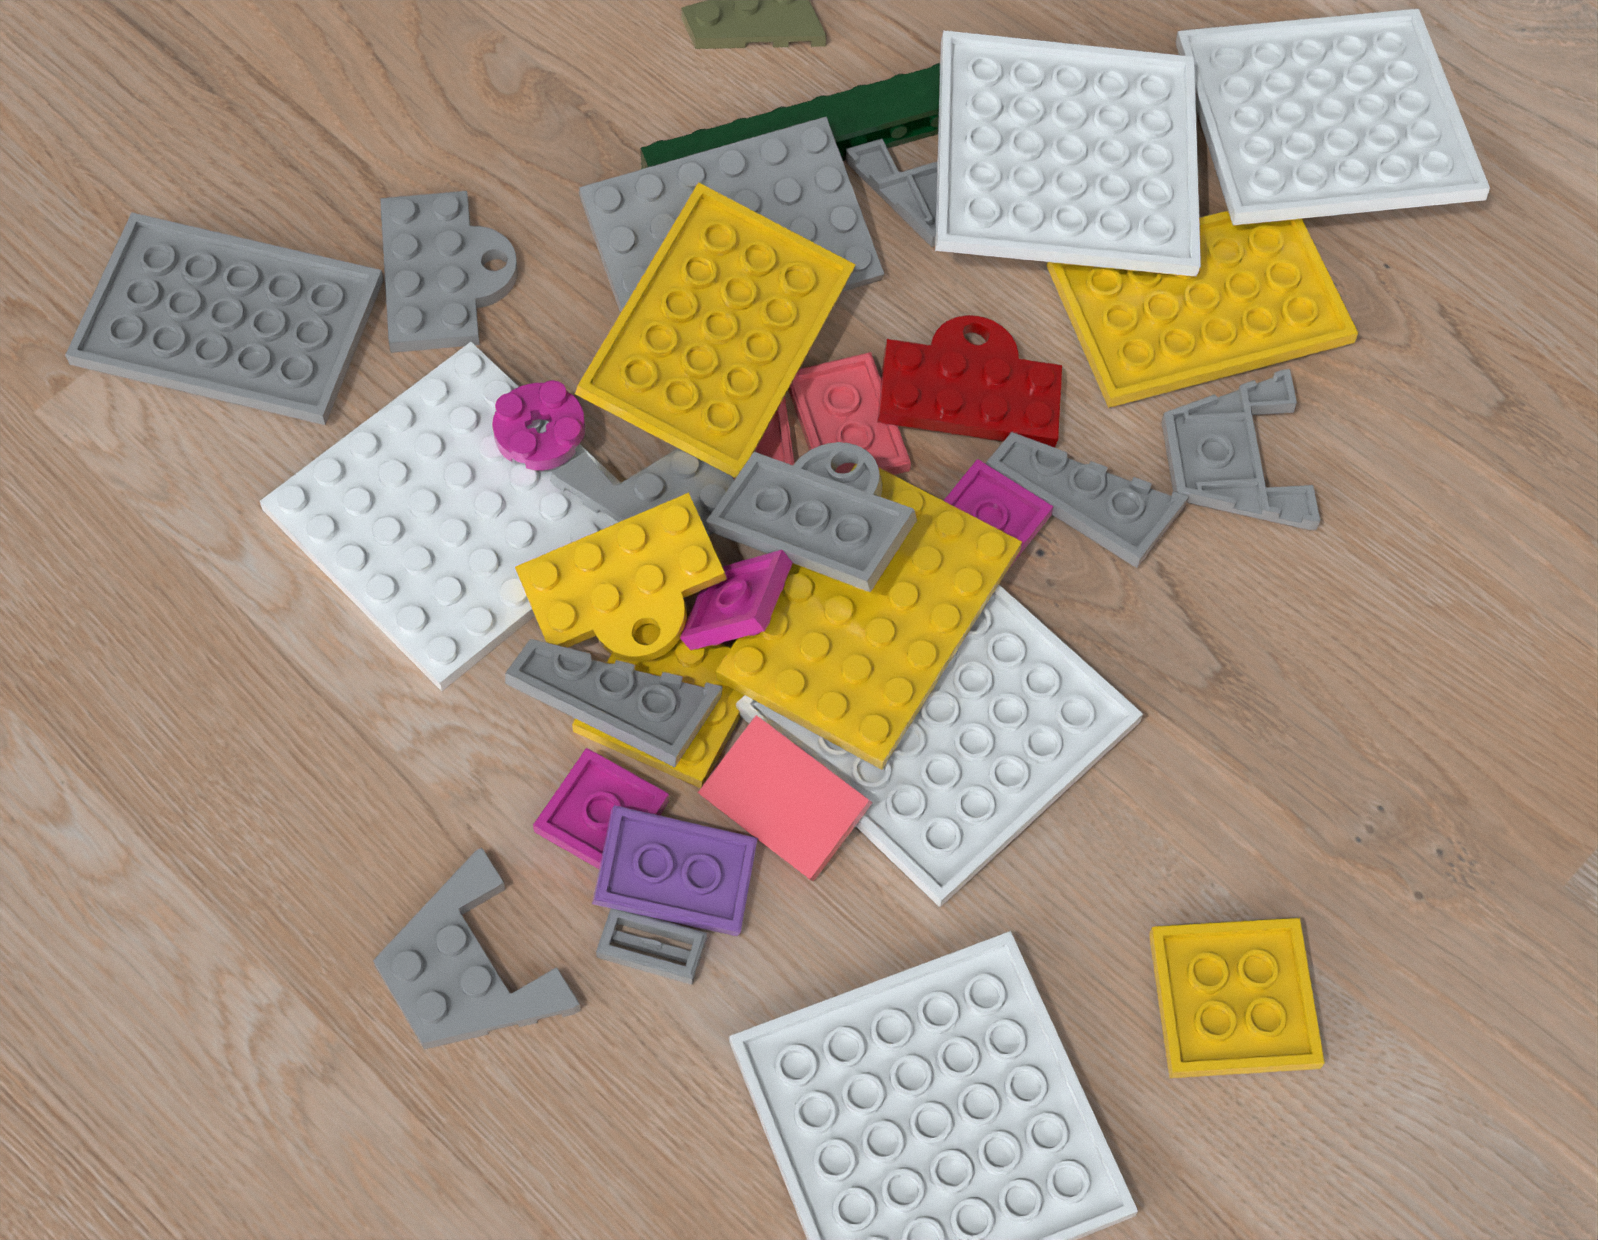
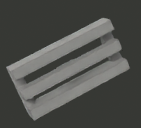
(646, 963)

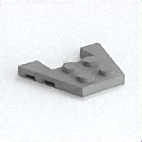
(907, 192)
(1218, 458)
(652, 486)
(446, 977)

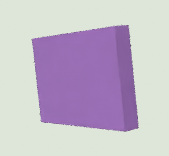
(675, 871)

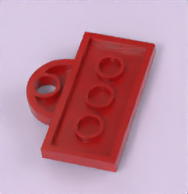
(970, 386)

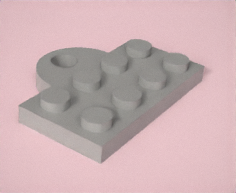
(439, 271)
(815, 514)

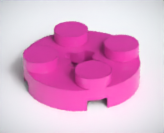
(535, 402)

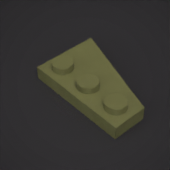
(741, 22)

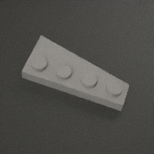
(1104, 507)
(630, 705)

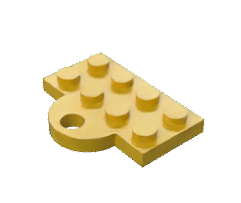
(624, 580)

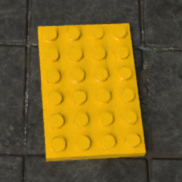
(1249, 307)
(716, 330)
(866, 660)

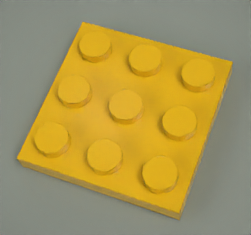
(696, 668)
(1235, 998)

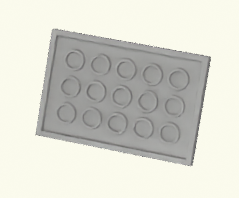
(782, 175)
(226, 318)

